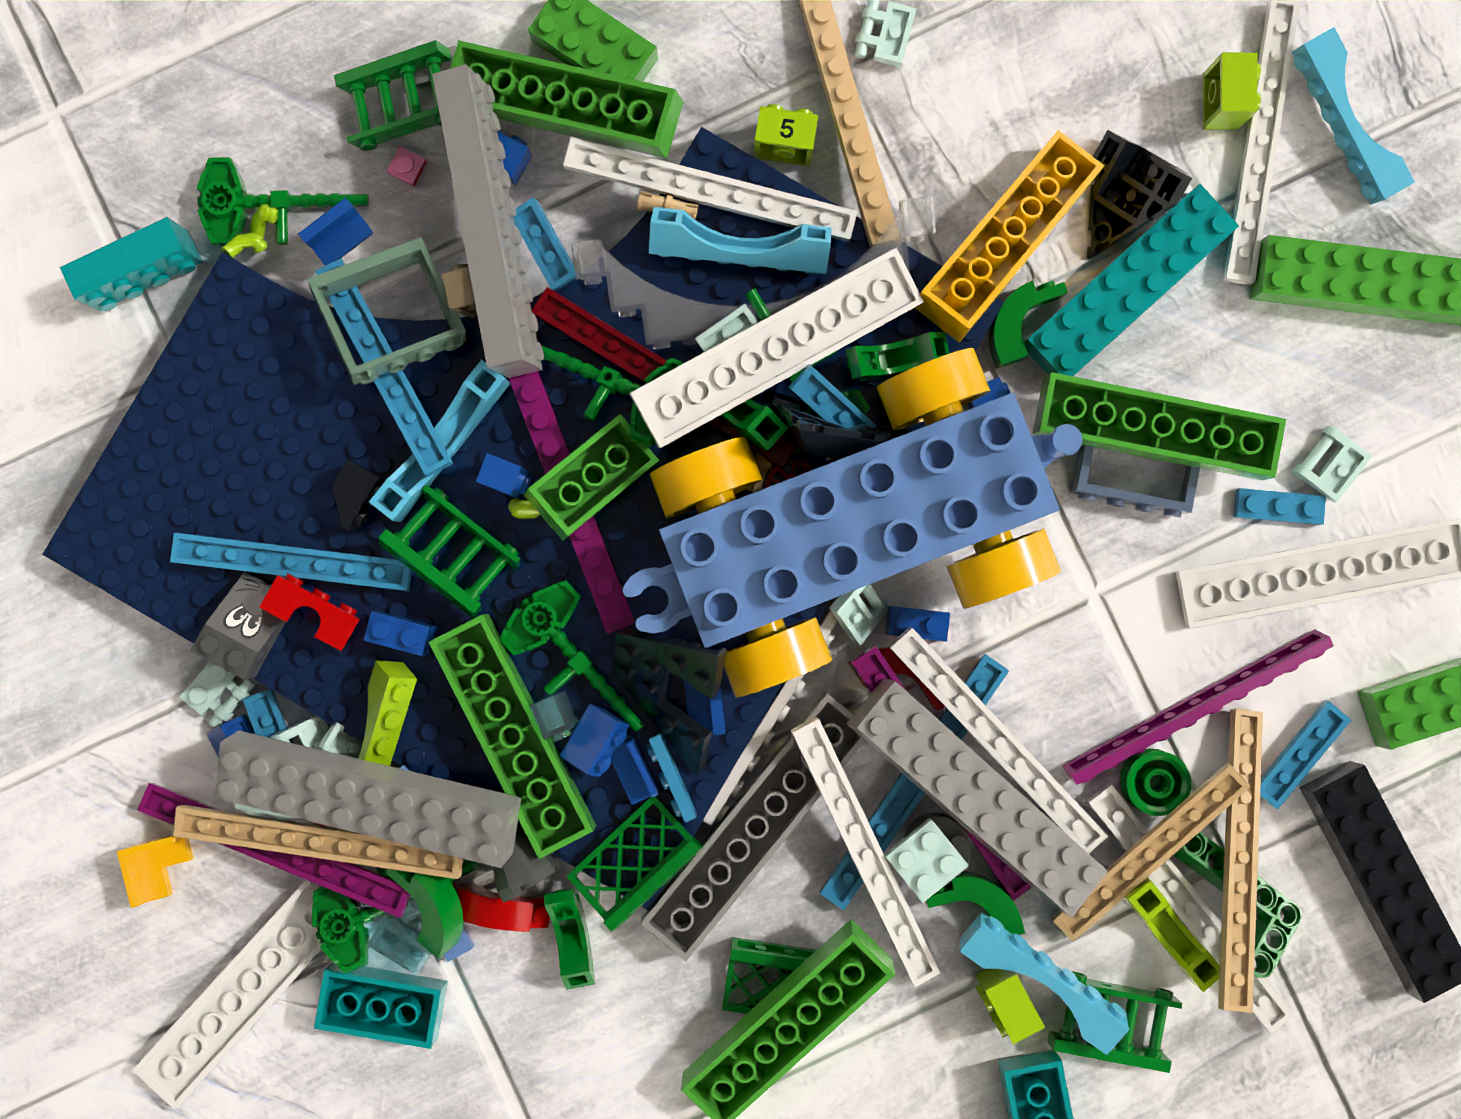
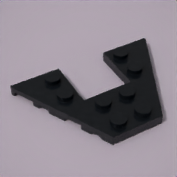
(643, 670)

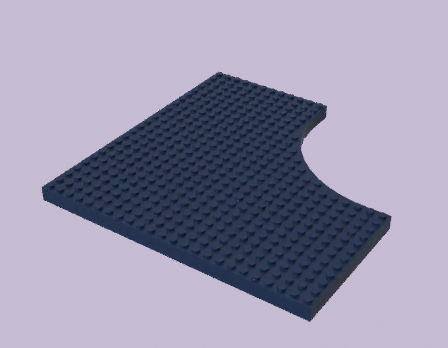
(261, 416)

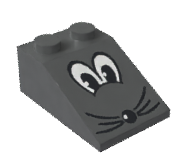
(239, 631)

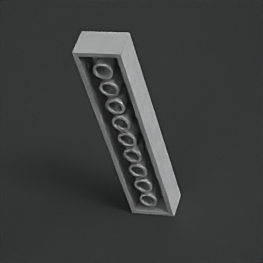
(488, 222)
(977, 797)
(368, 798)
(746, 837)

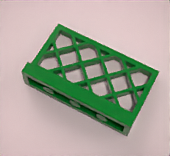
(652, 881)
(765, 956)

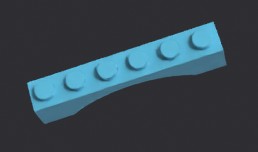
(1375, 167)
(679, 235)
(466, 411)
(996, 948)

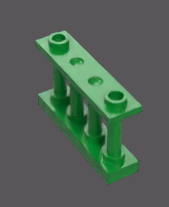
(380, 74)
(445, 580)
(1124, 1051)

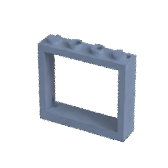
(1119, 497)

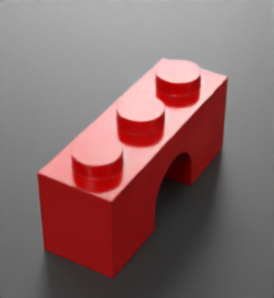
(288, 595)

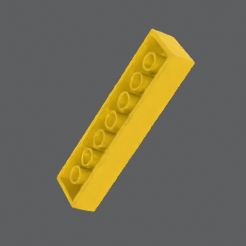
(1008, 236)

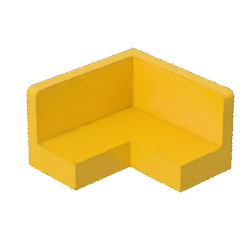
(145, 867)

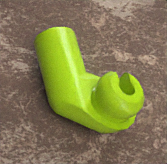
(261, 217)
(243, 241)
(522, 509)

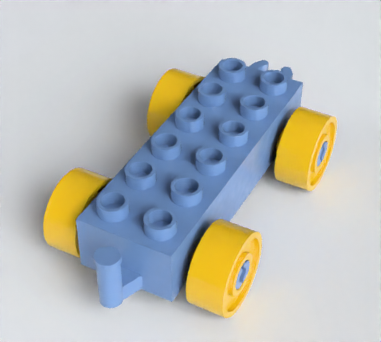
(855, 521)

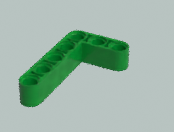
(1267, 909)

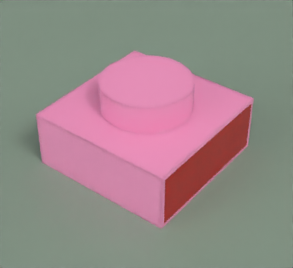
(407, 166)

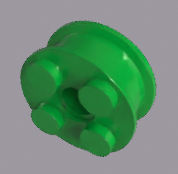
(1136, 778)

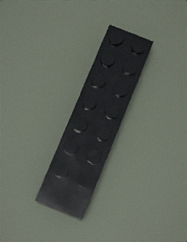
(1386, 880)

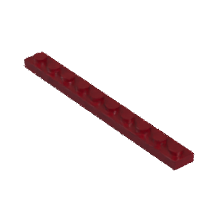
(628, 356)

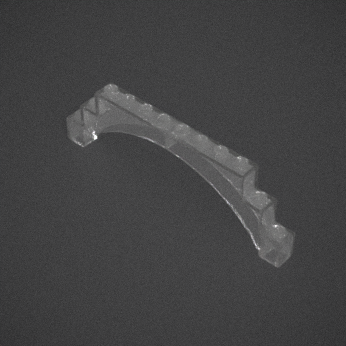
(676, 318)

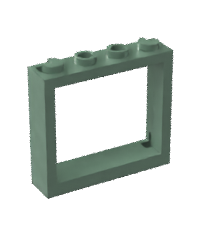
(373, 268)

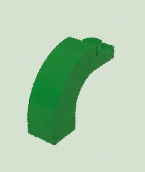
(1005, 331)
(895, 358)
(755, 423)
(984, 892)
(438, 907)
(572, 938)

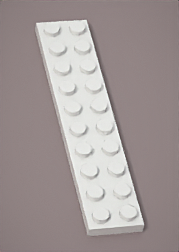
(776, 348)
(1320, 573)
(233, 1000)

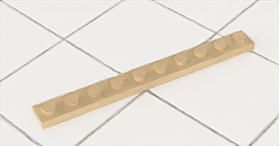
(848, 117)
(310, 841)
(1241, 866)

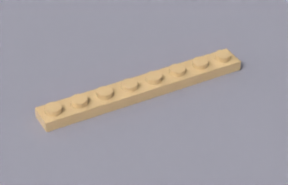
(1156, 848)

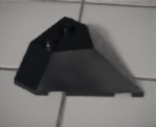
(1129, 191)
(820, 436)

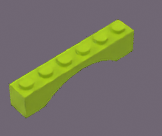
(388, 703)

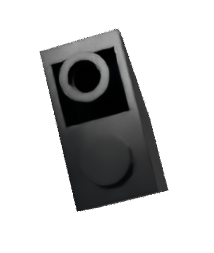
(353, 492)

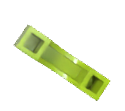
(1173, 935)

